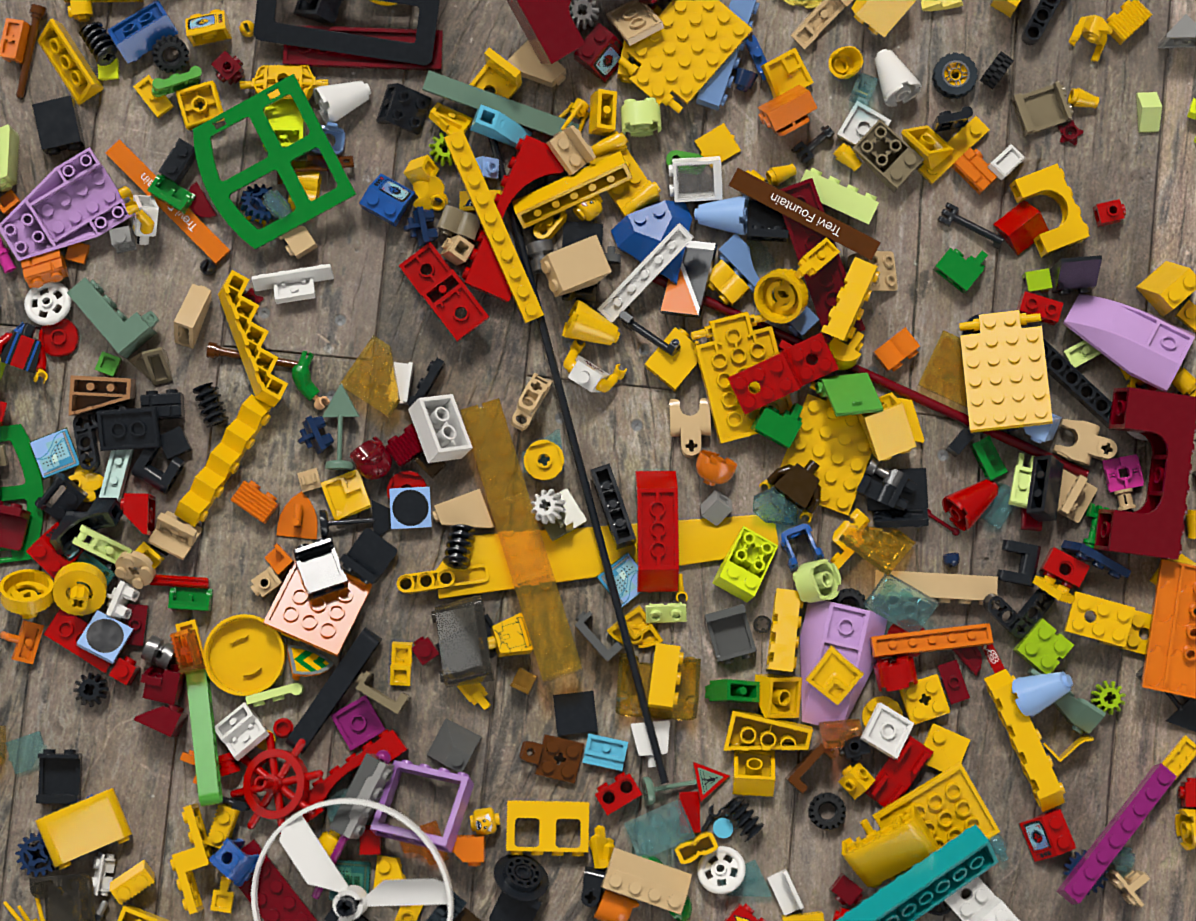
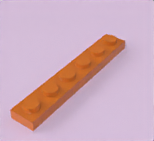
(931, 640)

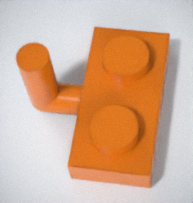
(26, 641)

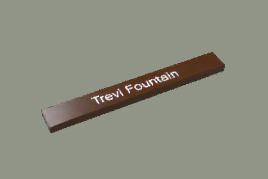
(804, 214)

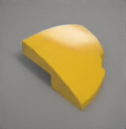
(640, 632)

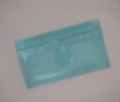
(999, 508)

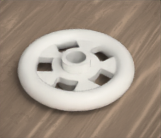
(52, 317)
(731, 882)

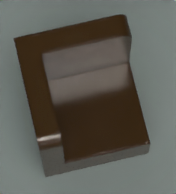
(431, 469)

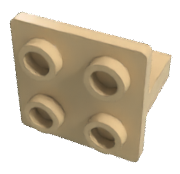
(571, 149)
(1075, 496)
(174, 535)
(1132, 881)

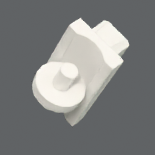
(119, 599)

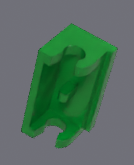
(171, 193)
(988, 458)
(190, 598)

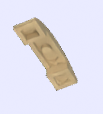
(817, 21)

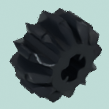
(91, 698)

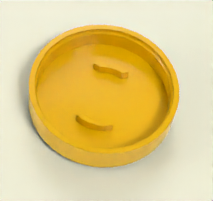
(244, 655)

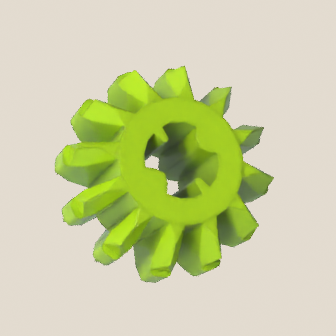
(438, 152)
(1102, 692)

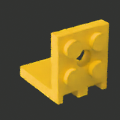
(499, 75)

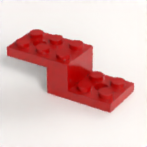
(443, 291)
(783, 373)

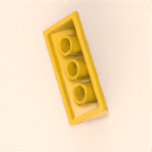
(69, 62)

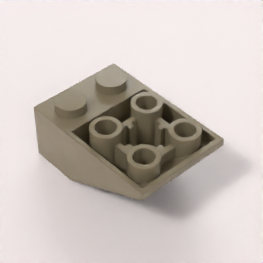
(887, 155)

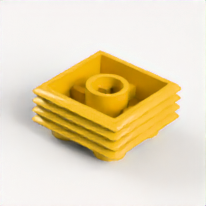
(189, 99)
(936, 705)

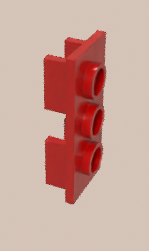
(66, 631)
(899, 773)

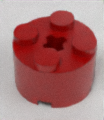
(895, 673)

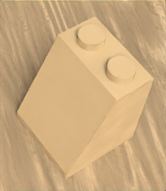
(575, 266)

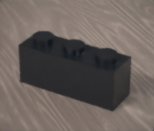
(1045, 488)

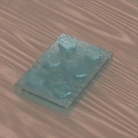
(901, 603)
(659, 829)

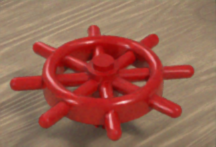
(276, 783)

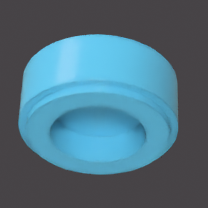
(722, 827)

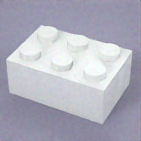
(440, 428)

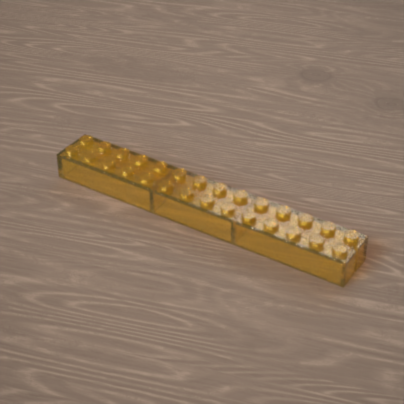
(521, 541)

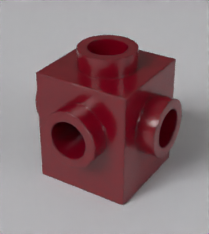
(228, 68)

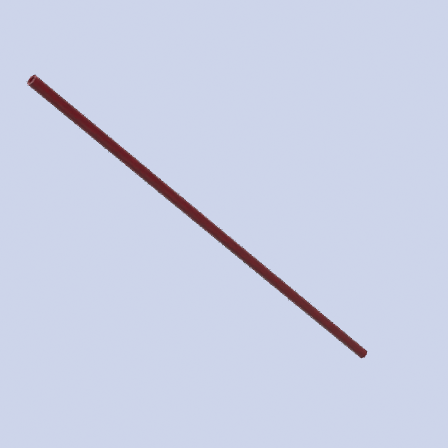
(900, 389)

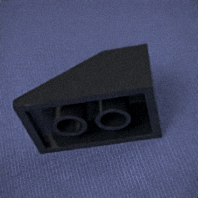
(1075, 274)

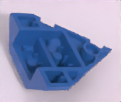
(644, 230)

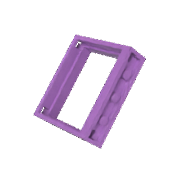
(448, 840)

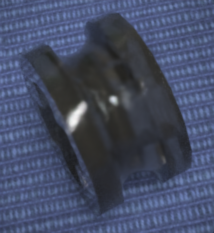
(763, 630)

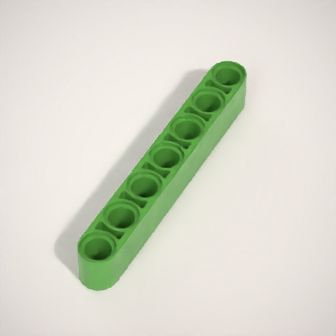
(204, 738)

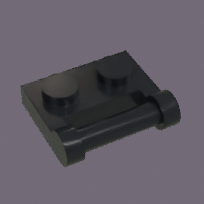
(948, 120)
(68, 501)

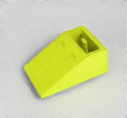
(286, 121)
(745, 564)

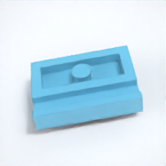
(605, 752)

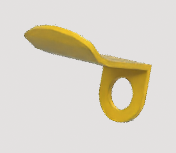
(1074, 745)

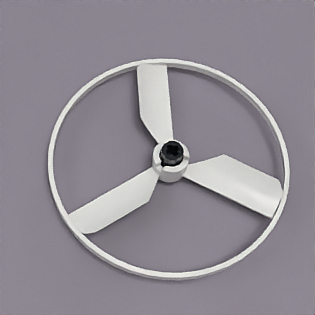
(352, 900)

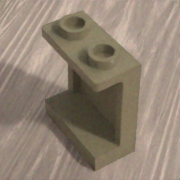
(1042, 108)
(395, 706)

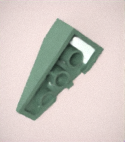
(1077, 711)

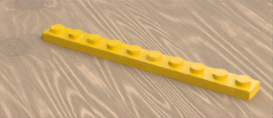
(493, 226)

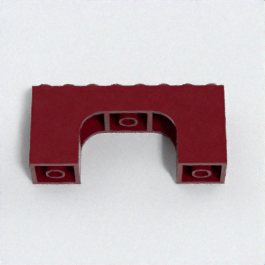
(549, 27)
(1170, 427)

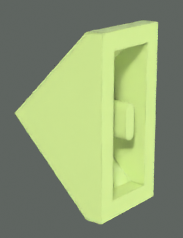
(1148, 112)

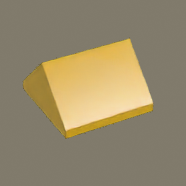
(927, 145)

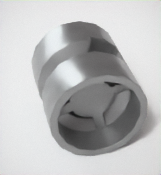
(537, 251)
(153, 650)

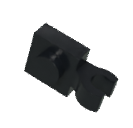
(586, 295)

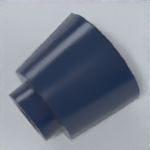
(745, 79)

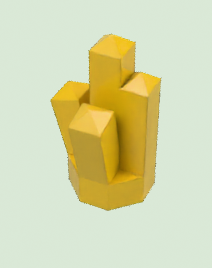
(601, 847)

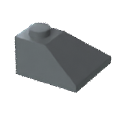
(454, 746)

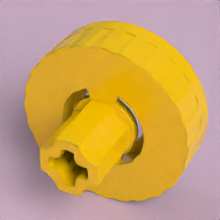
(790, 292)
(19, 593)
(77, 599)

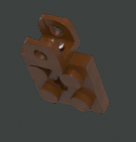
(544, 754)

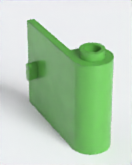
(849, 394)

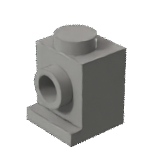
(123, 239)

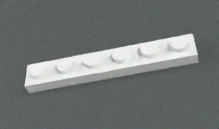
(645, 272)

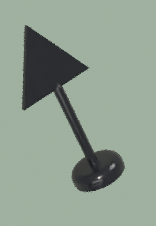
(381, 520)
(1186, 713)

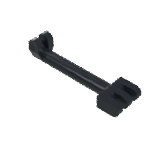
(953, 217)
(629, 323)

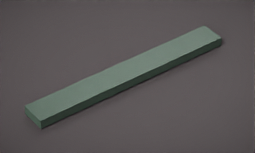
(474, 97)

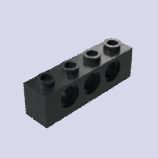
(613, 506)

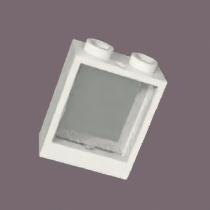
(695, 180)

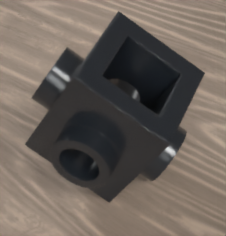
(860, 748)

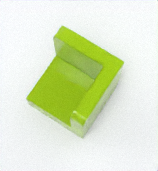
(1038, 280)

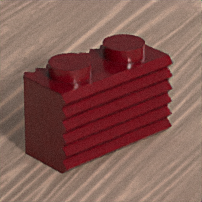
(405, 446)

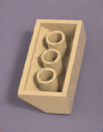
(647, 881)

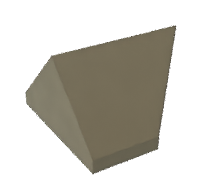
(153, 365)

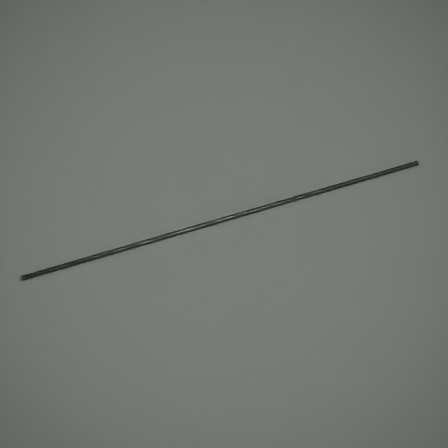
(585, 486)

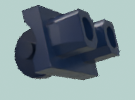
(418, 227)
(311, 434)

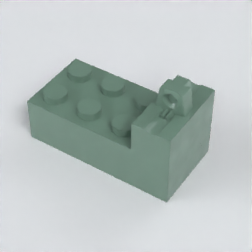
(122, 333)

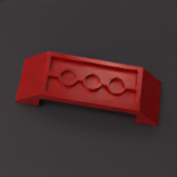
(657, 531)

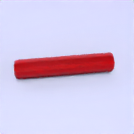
(180, 581)

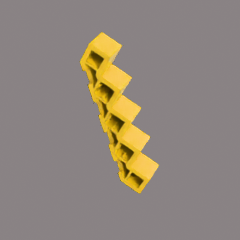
(249, 340)
(223, 461)
(1025, 742)

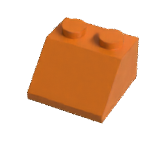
(470, 849)

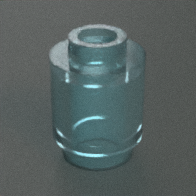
(276, 204)

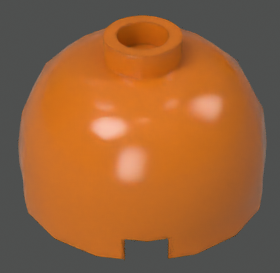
(714, 468)

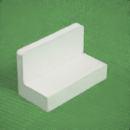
(404, 377)
(785, 892)

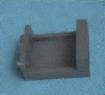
(730, 634)
(606, 653)

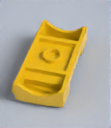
(634, 193)

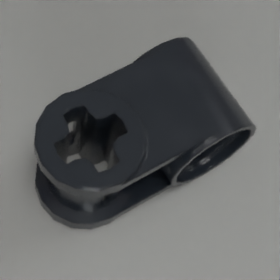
(592, 883)

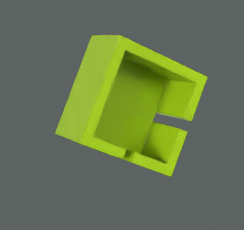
(1043, 647)

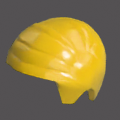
(845, 62)

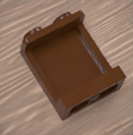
(795, 775)

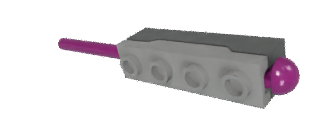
(366, 785)

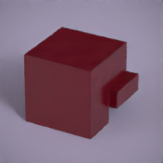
(162, 684)

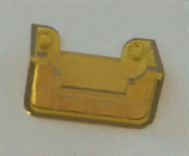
(688, 690)

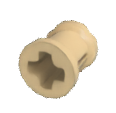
(1120, 495)

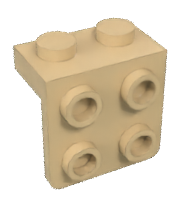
(885, 261)

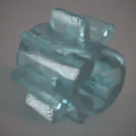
(1124, 860)

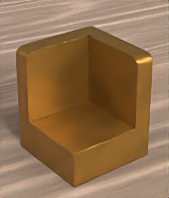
(523, 681)

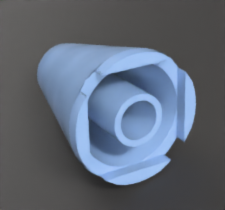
(725, 214)
(1040, 691)

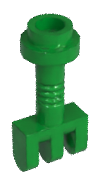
(1092, 512)

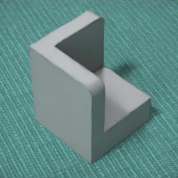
(716, 507)

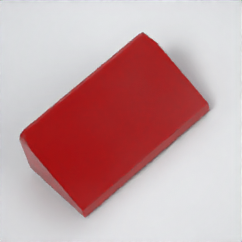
(691, 805)

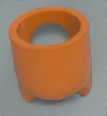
(615, 907)

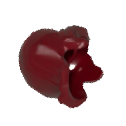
(372, 459)

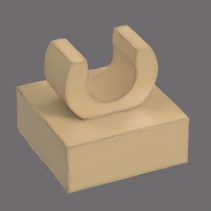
(309, 480)

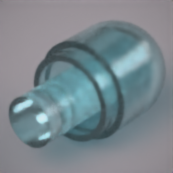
(999, 847)

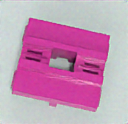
(1113, 466)

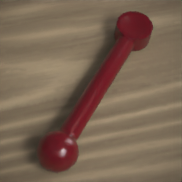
(955, 531)

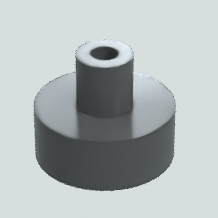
(611, 256)

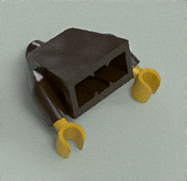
(797, 486)

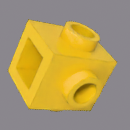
(856, 780)

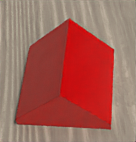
(1021, 226)

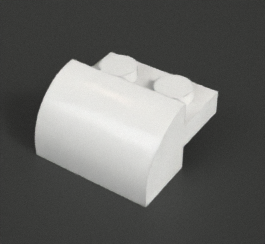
(241, 731)

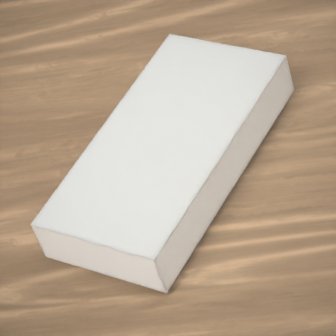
(1006, 162)

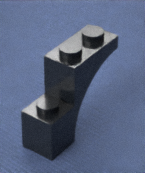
(101, 514)

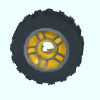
(950, 65)

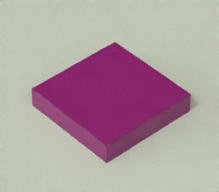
(358, 722)

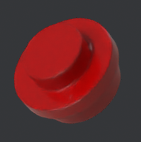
(283, 728)

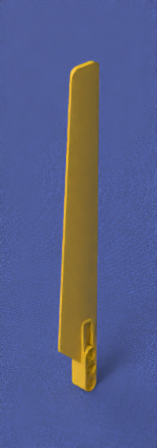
(577, 555)

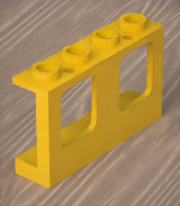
(548, 813)

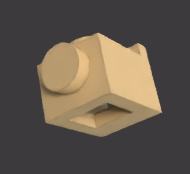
(274, 582)

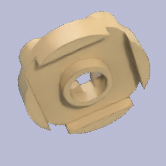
(137, 578)

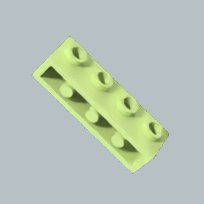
(842, 198)

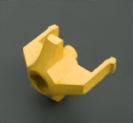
(1094, 30)

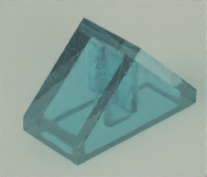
(863, 88)

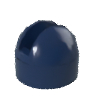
(951, 559)

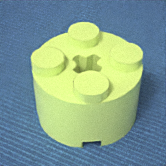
(640, 117)
(817, 581)

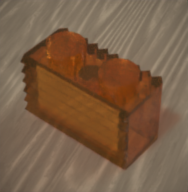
(187, 651)

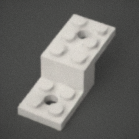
(980, 905)

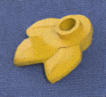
(428, 192)
(87, 481)

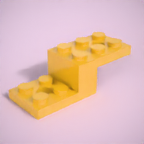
(1113, 623)
(193, 858)

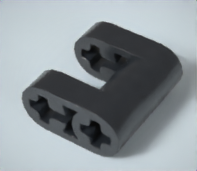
(154, 477)
(1028, 563)

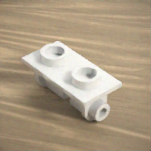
(102, 866)

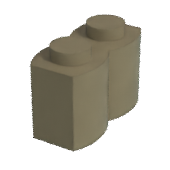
(459, 222)

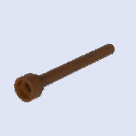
(37, 14)
(215, 350)

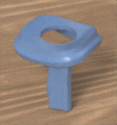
(338, 133)

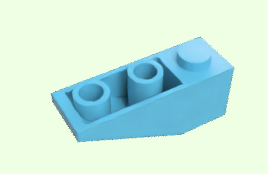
(497, 126)

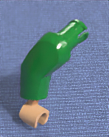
(302, 380)

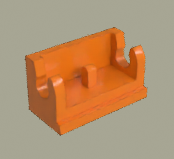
(14, 40)

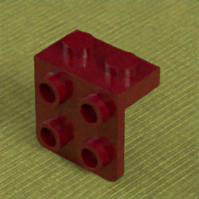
(13, 526)

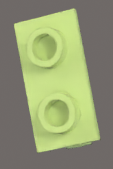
(666, 613)

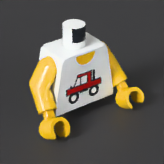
(144, 214)
(588, 374)

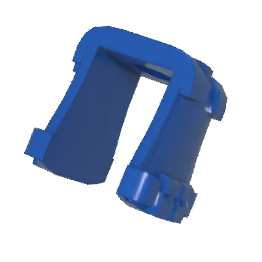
(792, 533)
(240, 867)

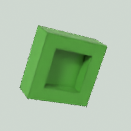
(108, 364)

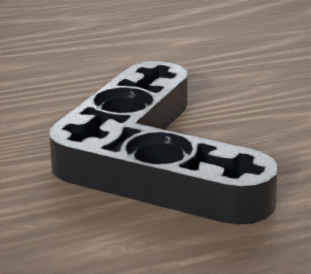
(89, 431)
(1016, 618)

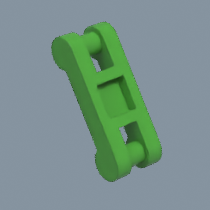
(176, 82)

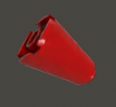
(970, 503)

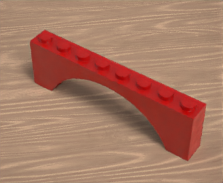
(531, 162)

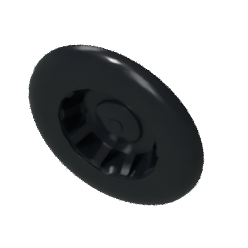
(526, 877)

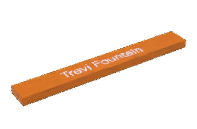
(187, 222)

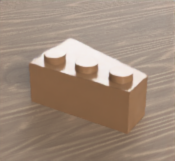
(97, 392)

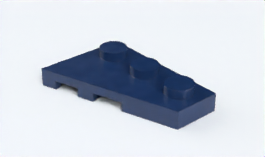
(1097, 559)

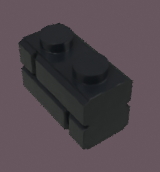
(178, 161)
(169, 404)

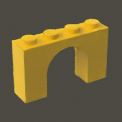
(1052, 183)

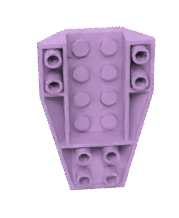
(65, 208)
(1131, 338)
(847, 631)

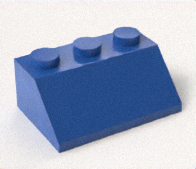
(141, 30)

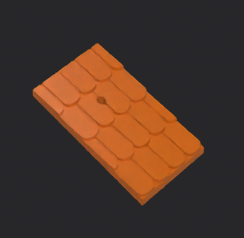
(1172, 632)

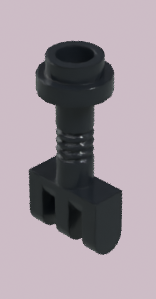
(826, 133)
(236, 804)

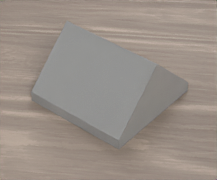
(1181, 35)

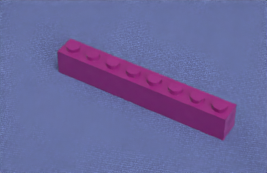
(1116, 834)

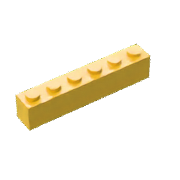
(572, 190)

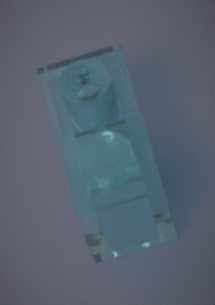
(774, 508)

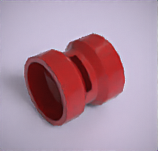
(228, 764)

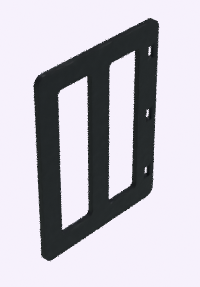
(418, 53)

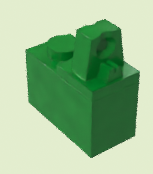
(958, 271)
(778, 427)
(733, 691)

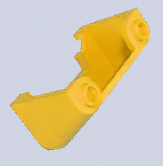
(83, 827)
(890, 849)

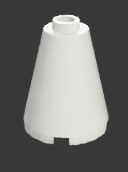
(895, 79)
(340, 99)

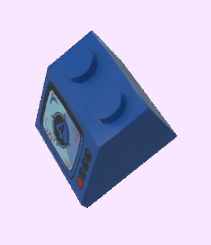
(387, 199)

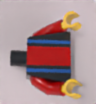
(24, 351)

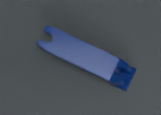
(757, 55)

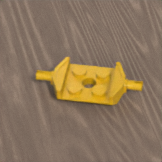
(270, 74)

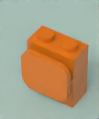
(787, 110)

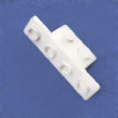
(293, 284)

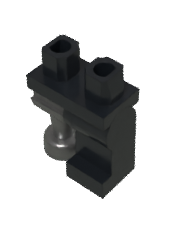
(889, 491)

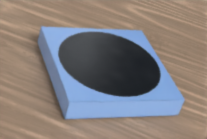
(410, 507)
(104, 637)

